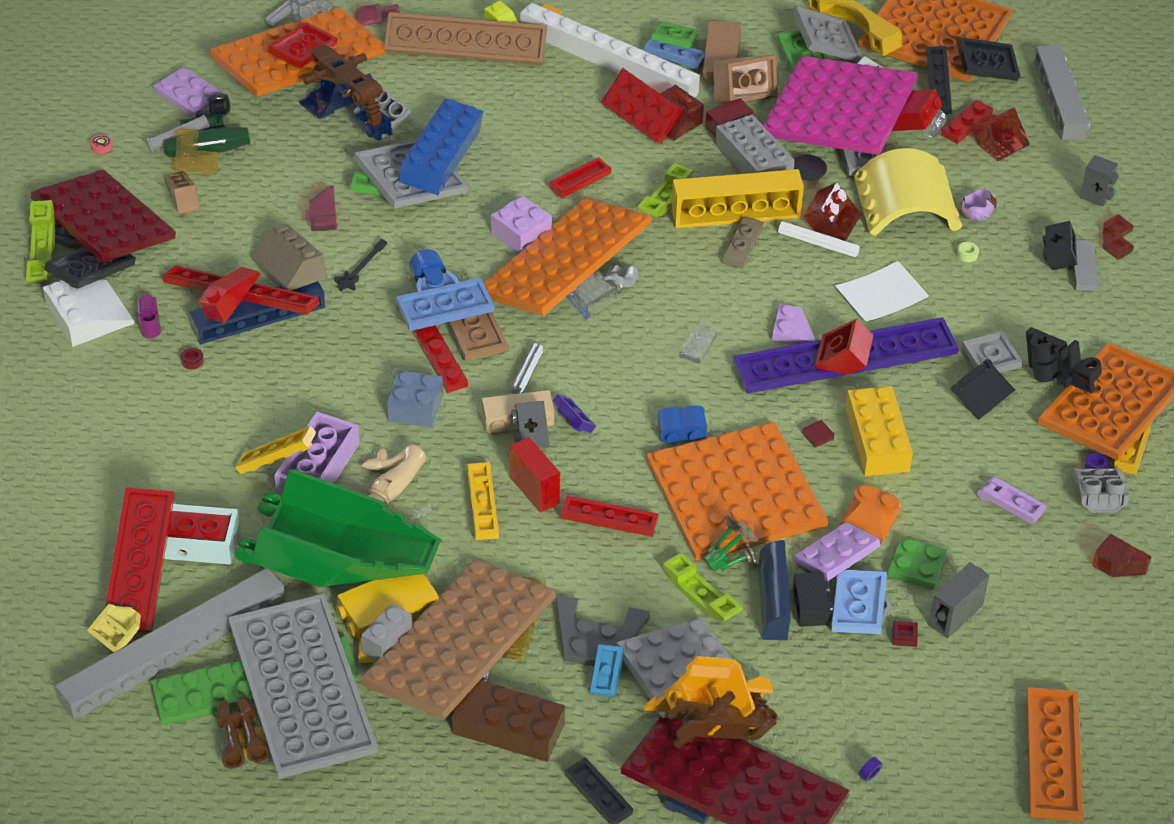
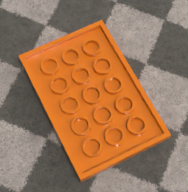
(1120, 408)

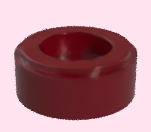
(192, 358)

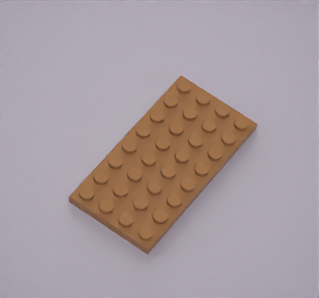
(458, 638)

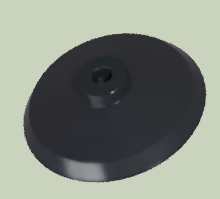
(810, 167)

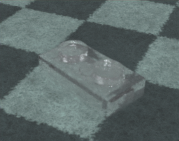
(698, 343)

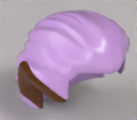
(979, 205)

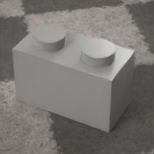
(386, 631)

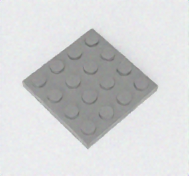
(384, 168)
(662, 655)

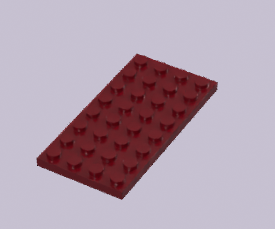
(732, 779)

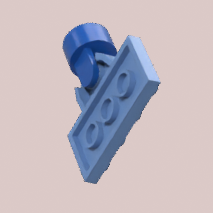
(440, 295)

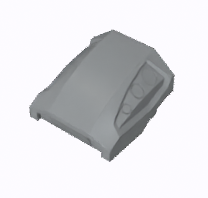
(392, 108)
(1101, 489)

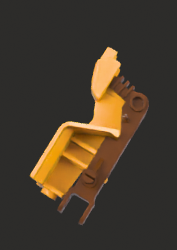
(717, 702)

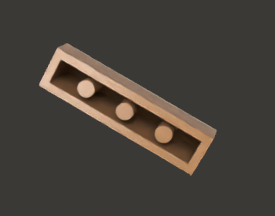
(721, 44)

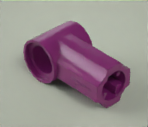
(148, 316)

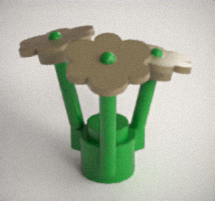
(717, 556)

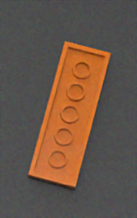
(1054, 754)

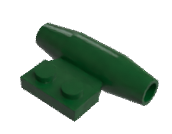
(215, 138)

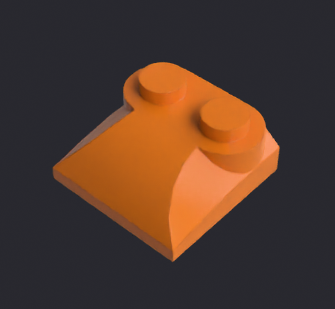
(873, 511)

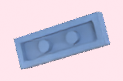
(688, 57)

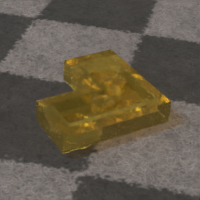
(189, 158)

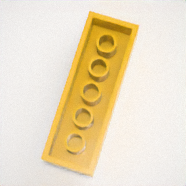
(732, 197)

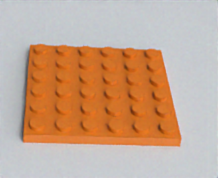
(941, 24)
(738, 475)

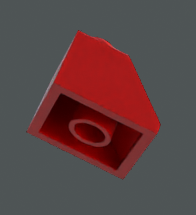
(845, 348)

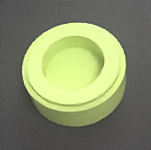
(967, 251)

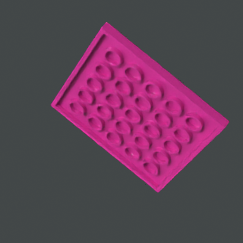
(840, 104)

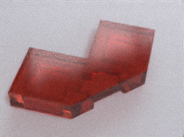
(1113, 239)

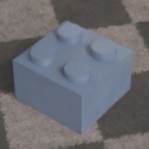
(415, 398)

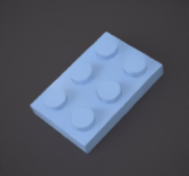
(859, 602)

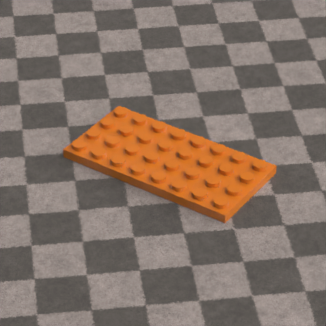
(264, 73)
(565, 256)

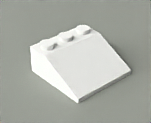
(86, 311)

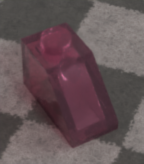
(322, 211)

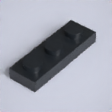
(599, 791)

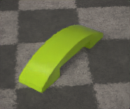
(661, 199)
(41, 240)
(698, 590)

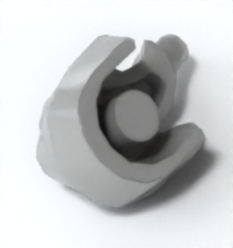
(623, 276)

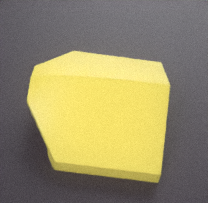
(115, 626)

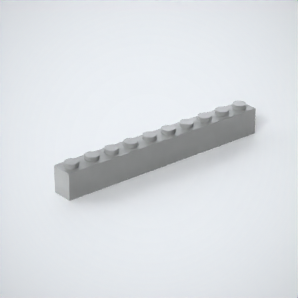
(166, 645)

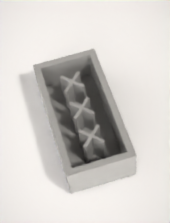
(752, 147)

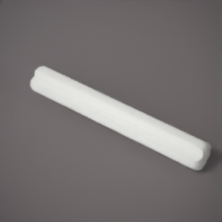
(818, 239)

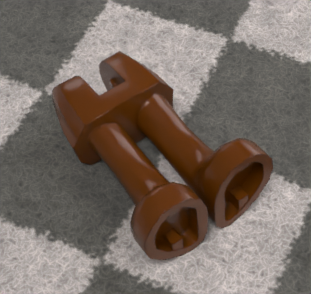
(233, 753)

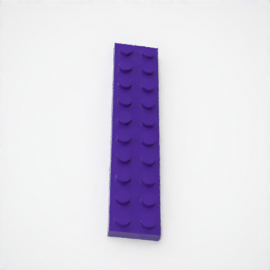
(889, 348)

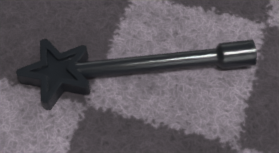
(349, 281)

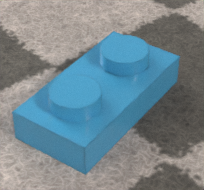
(607, 670)

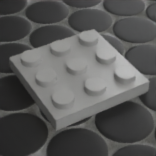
(827, 34)

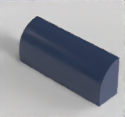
(774, 591)

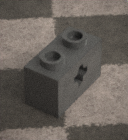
(1099, 181)
(536, 414)

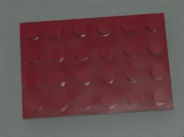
(104, 215)

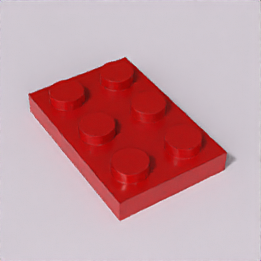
(299, 43)

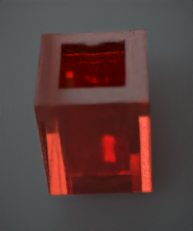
(1120, 559)

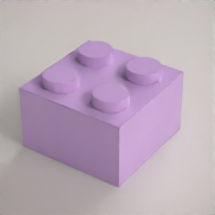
(520, 223)

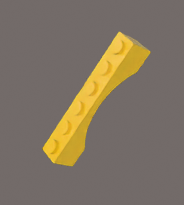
(882, 35)

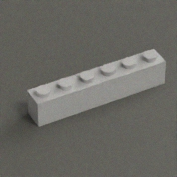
(1061, 92)

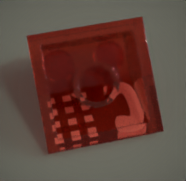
(1001, 134)

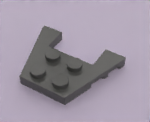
(582, 637)

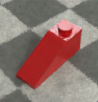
(226, 294)

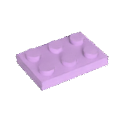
(185, 91)
(837, 550)

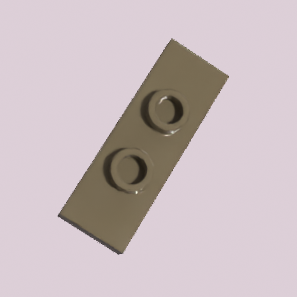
(743, 242)

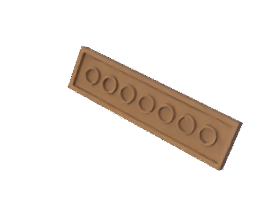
(465, 38)

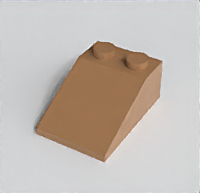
(745, 78)

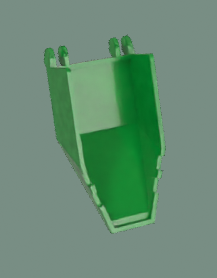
(335, 536)

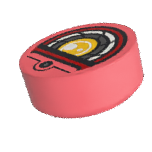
(101, 144)

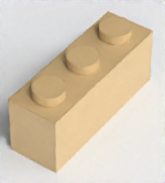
(497, 410)

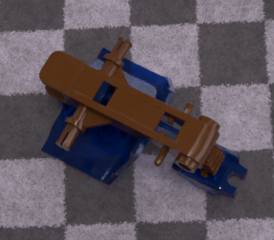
(344, 85)

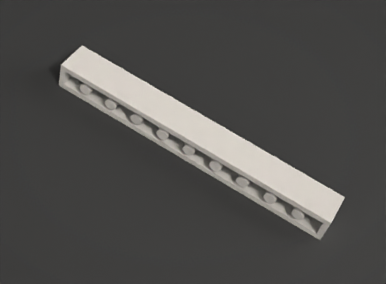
(609, 52)

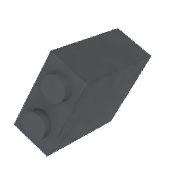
(958, 600)

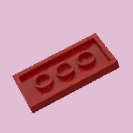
(641, 105)

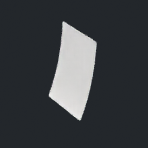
(882, 292)

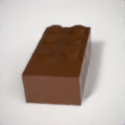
(509, 720)

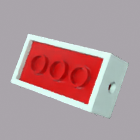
(202, 534)

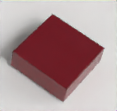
(818, 433)
(905, 633)

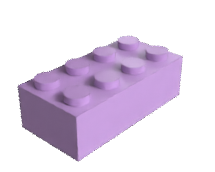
(328, 454)

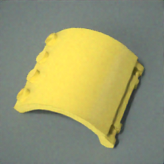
(902, 184)

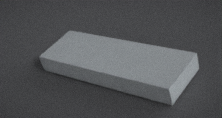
(1085, 270)

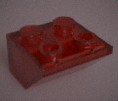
(690, 116)
(832, 212)

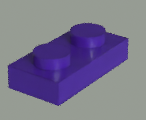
(570, 410)

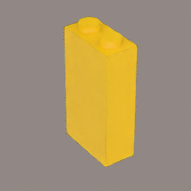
(368, 601)

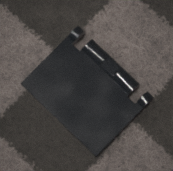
(982, 389)

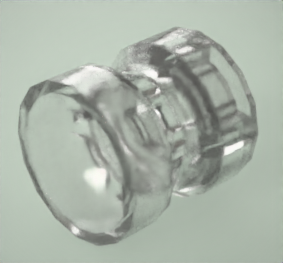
(936, 124)

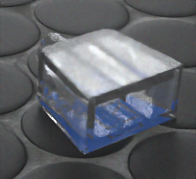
(593, 295)

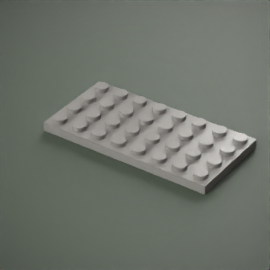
(302, 686)

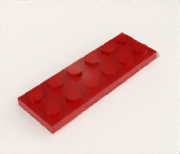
(140, 552)

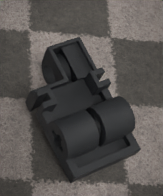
(1054, 359)

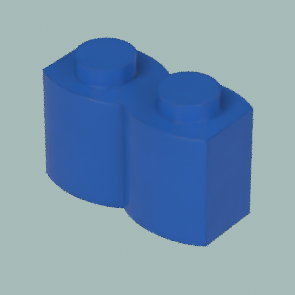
(682, 424)

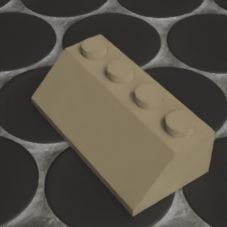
(289, 258)

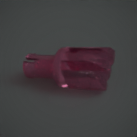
(374, 13)

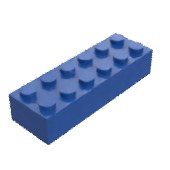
(441, 146)

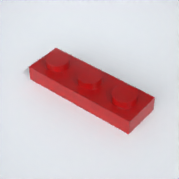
(960, 125)

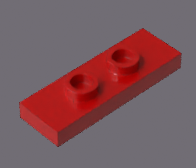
(580, 177)

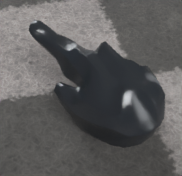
(216, 104)

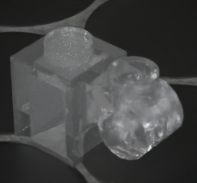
(307, 8)

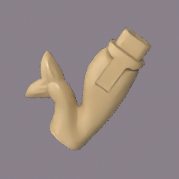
(399, 473)

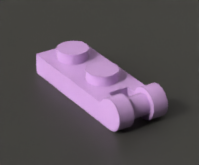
(1012, 500)

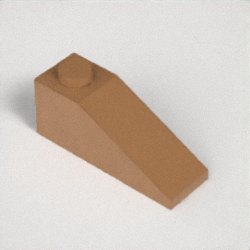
(182, 193)

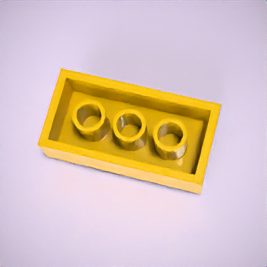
(878, 431)

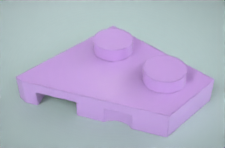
(791, 326)

